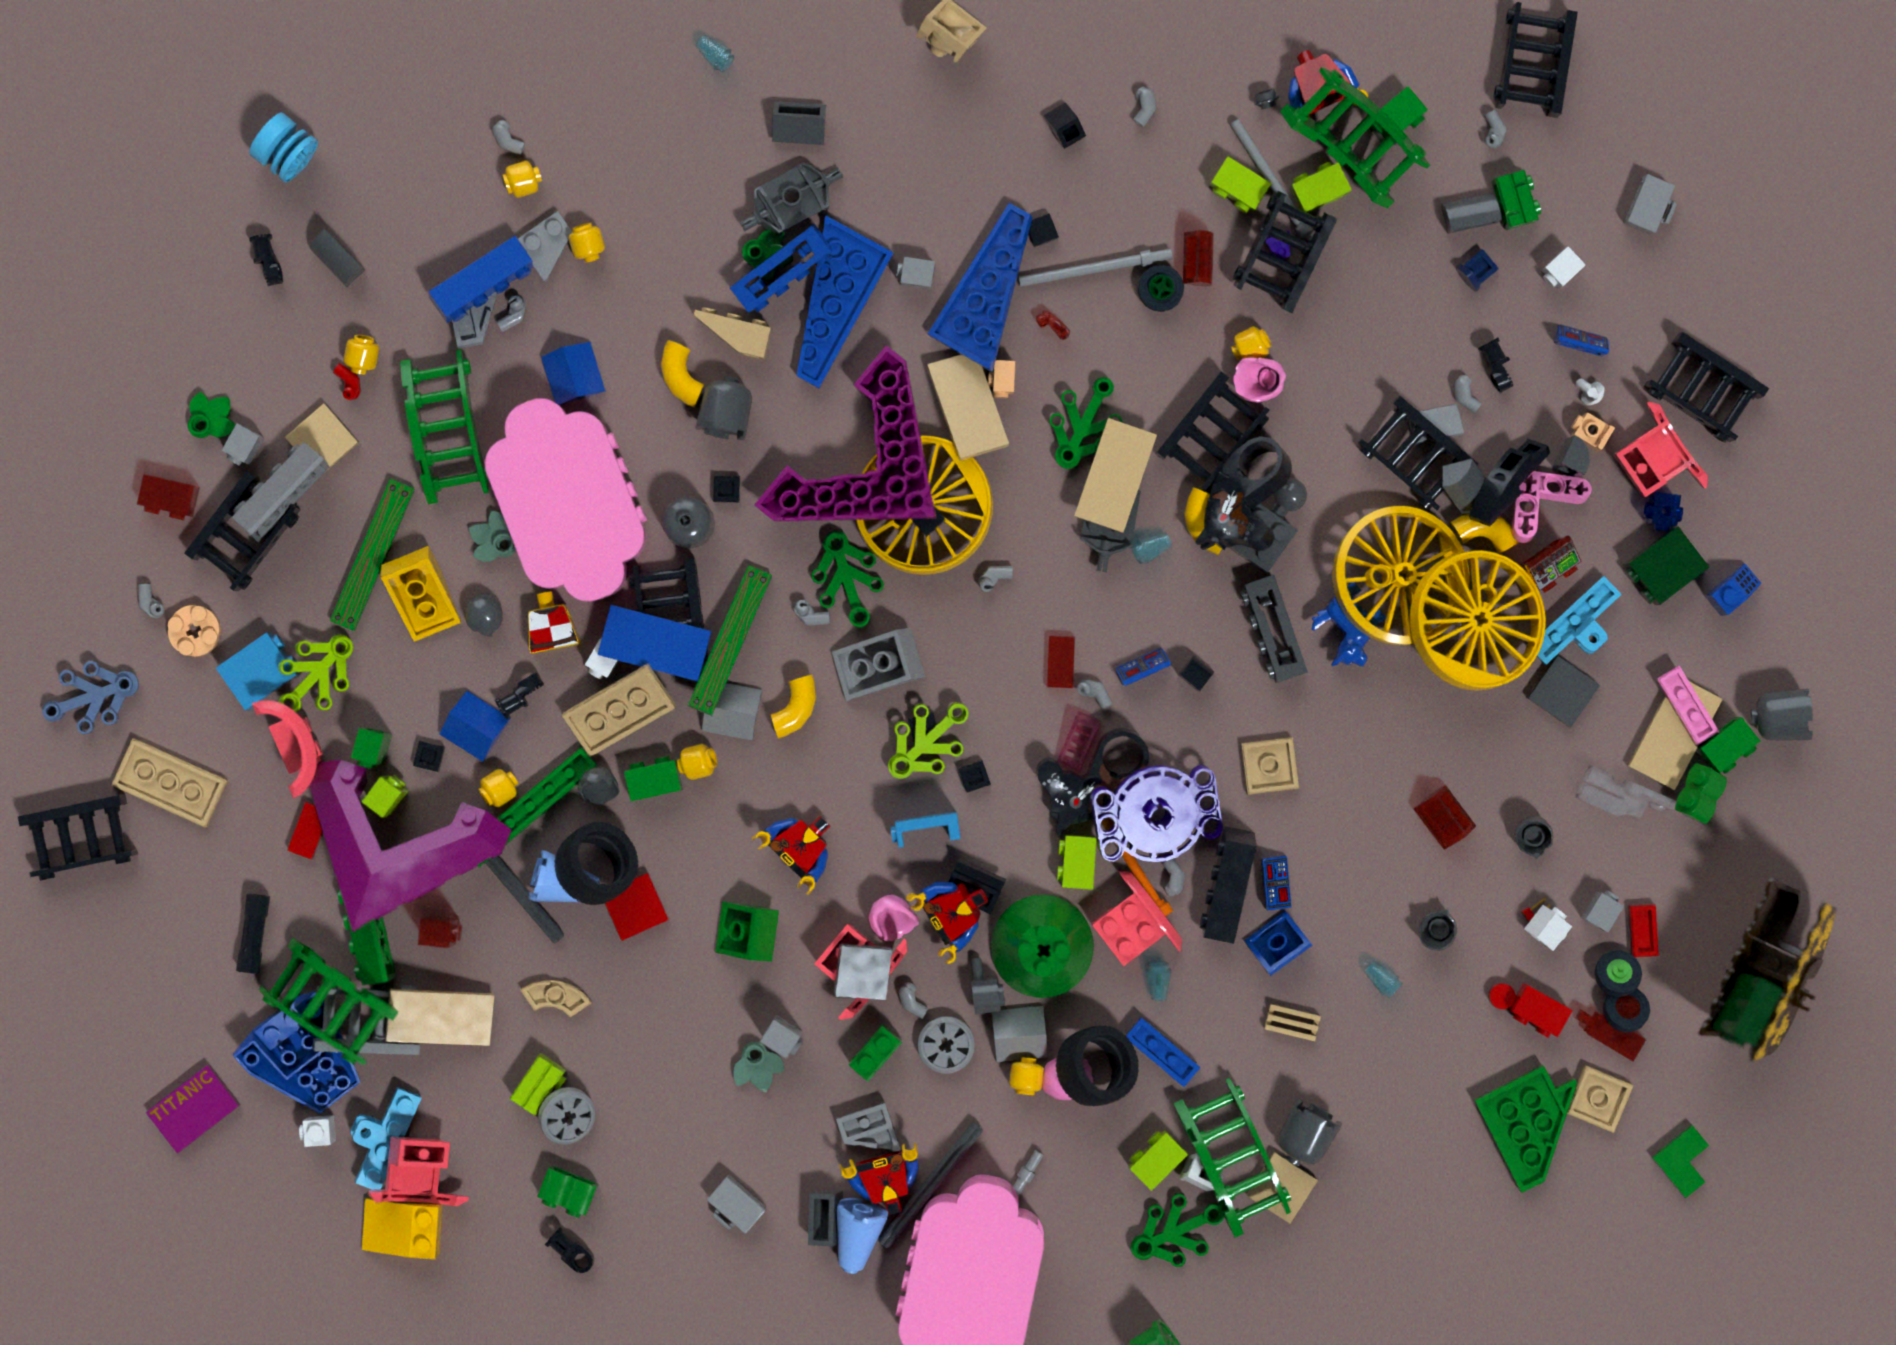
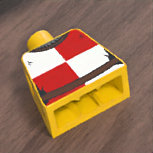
(551, 626)

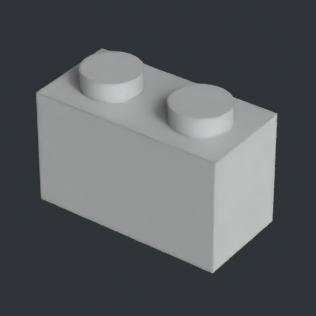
(782, 1037)

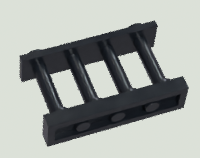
(1556, 76)
(1300, 272)
(1728, 376)
(1204, 409)
(1422, 428)
(216, 528)
(690, 598)
(61, 817)

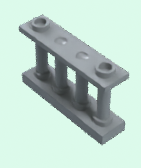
(378, 1043)

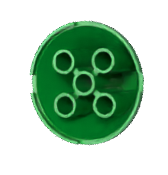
(1044, 922)

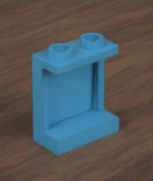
(254, 670)
(925, 822)

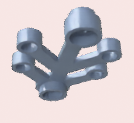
(94, 695)

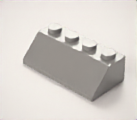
(280, 491)

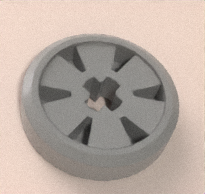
(961, 1049)
(553, 1111)

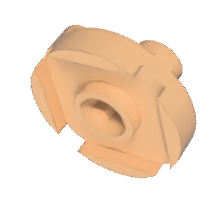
(208, 635)

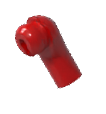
(351, 382)

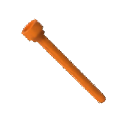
(1140, 875)

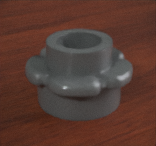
(1266, 98)

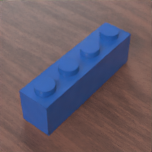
(481, 279)

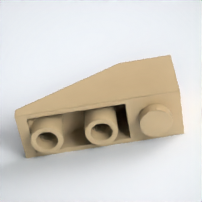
(744, 337)

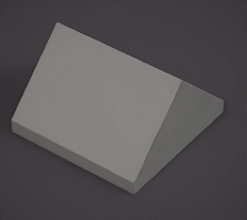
(735, 712)
(1020, 1033)

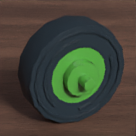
(1618, 973)

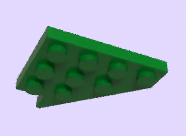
(1527, 1123)

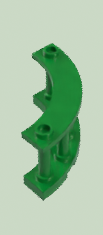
(1340, 150)
(420, 429)
(332, 977)
(1214, 1167)

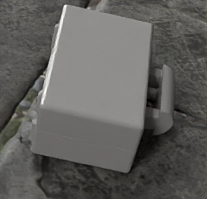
(1650, 204)
(1445, 419)
(736, 1205)

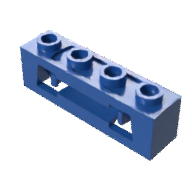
(748, 294)

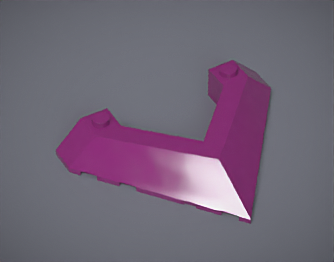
(892, 492)
(381, 881)

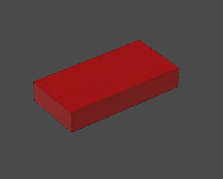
(307, 833)
(1643, 930)

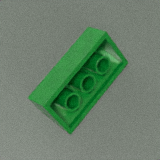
(371, 950)

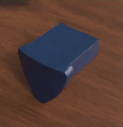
(1477, 270)

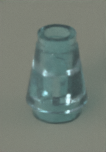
(715, 53)
(1151, 547)
(1158, 979)
(1383, 979)

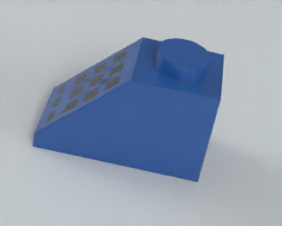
(1733, 590)

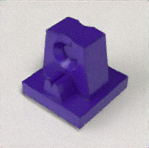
(1277, 247)

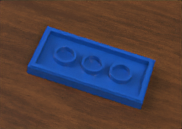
(655, 641)

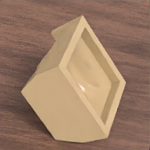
(950, 30)

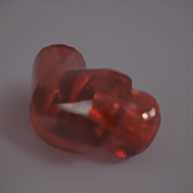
(1054, 323)

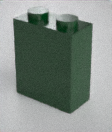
(1665, 566)
(1746, 1010)

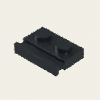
(978, 878)

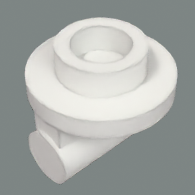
(1591, 393)

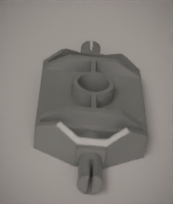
(779, 215)
(1108, 541)

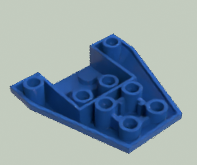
(283, 1058)

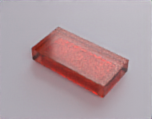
(1060, 662)

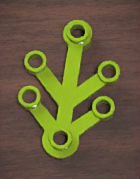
(318, 671)
(925, 742)

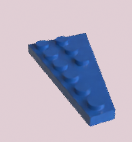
(838, 297)
(980, 303)

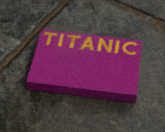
(193, 1108)

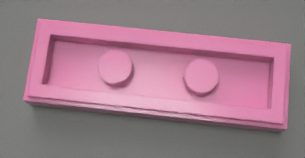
(1687, 705)

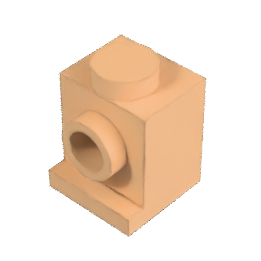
(1002, 379)
(1595, 441)

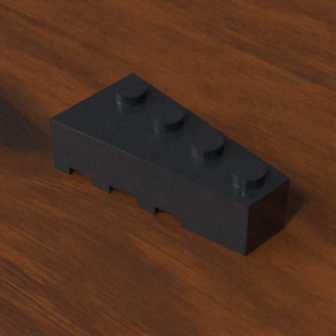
(1229, 884)

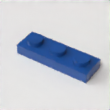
(1162, 1052)

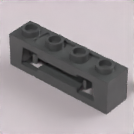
(1266, 643)

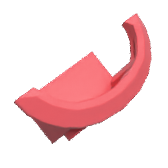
(1657, 456)
(293, 742)
(1134, 923)
(828, 961)
(415, 1172)

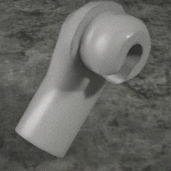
(504, 139)
(515, 314)
(1463, 393)
(992, 575)
(148, 603)
(1096, 690)
(1176, 879)
(909, 1001)

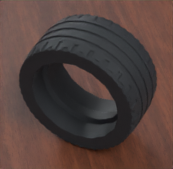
(615, 845)
(1122, 1060)

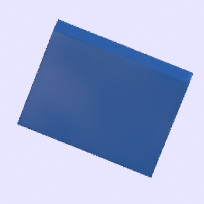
(573, 373)
(474, 725)
(1277, 943)

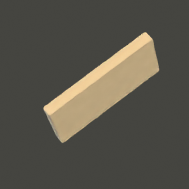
(967, 406)
(1115, 475)
(619, 710)
(1666, 743)
(169, 782)
(440, 1017)

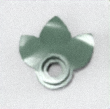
(489, 538)
(757, 1070)

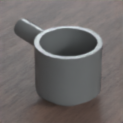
(986, 993)

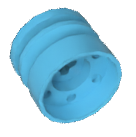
(284, 147)

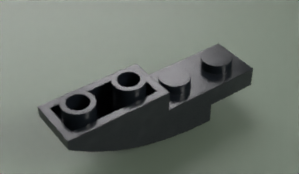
(1503, 482)

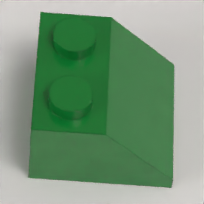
(747, 931)

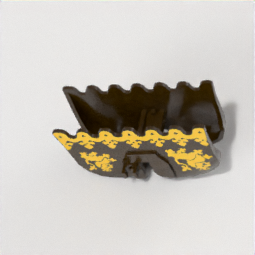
(1770, 925)

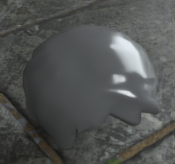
(484, 614)
(598, 785)
(1534, 836)
(1437, 930)

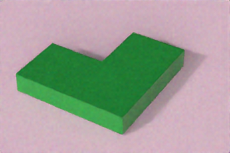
(1676, 1157)

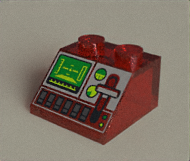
(1552, 562)

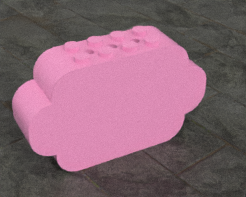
(566, 499)
(971, 1268)

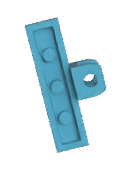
(1579, 622)
(378, 1136)

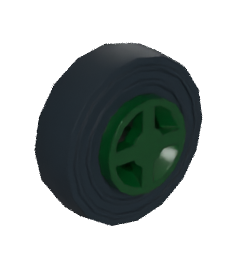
(1163, 279)

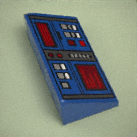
(1582, 341)
(1143, 666)
(1276, 883)

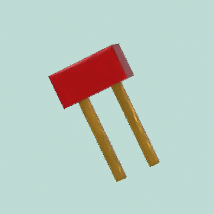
(1528, 914)

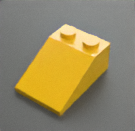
(420, 593)
(402, 1228)

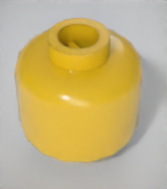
(521, 179)
(586, 242)
(1251, 344)
(361, 354)
(697, 761)
(498, 788)
(1026, 1076)

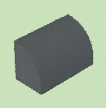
(798, 123)
(1471, 213)
(336, 257)
(1573, 457)
(1463, 483)
(823, 1217)

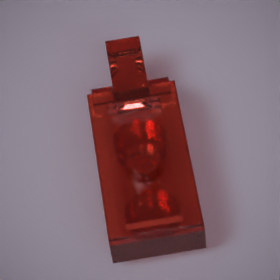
(1624, 1043)

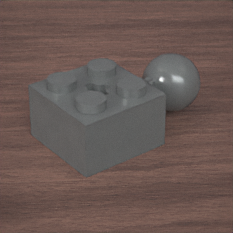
(1288, 498)

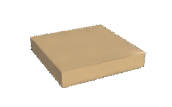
(324, 435)
(1270, 765)
(1599, 1098)
(1293, 1178)

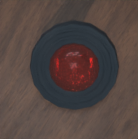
(1627, 1012)

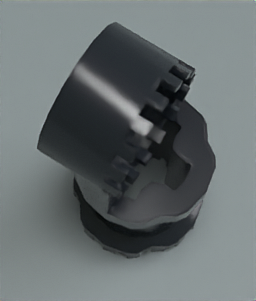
(265, 256)
(1495, 359)
(516, 699)
(569, 1251)

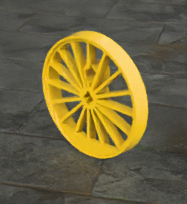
(980, 485)
(1390, 571)
(1461, 674)

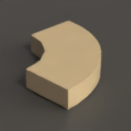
(556, 994)

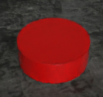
(1502, 996)

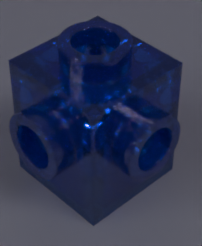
(1670, 504)

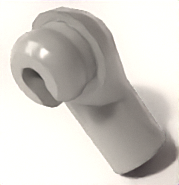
(1148, 105)
(1497, 131)
(809, 616)

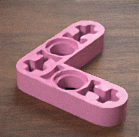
(1540, 491)

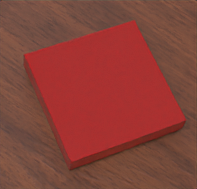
(637, 908)

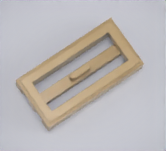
(1313, 1027)

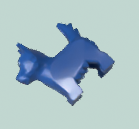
(1351, 647)

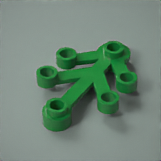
(1081, 426)
(845, 574)
(1173, 1233)

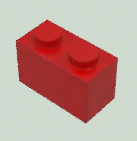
(1540, 1010)

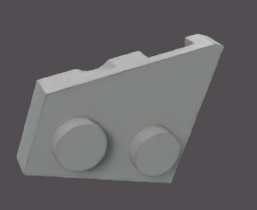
(546, 243)
(474, 325)
(869, 1128)

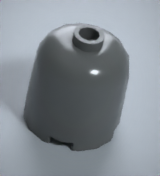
(725, 409)
(700, 526)
(1783, 715)
(1307, 1133)

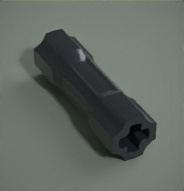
(255, 915)

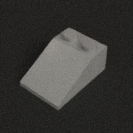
(878, 663)

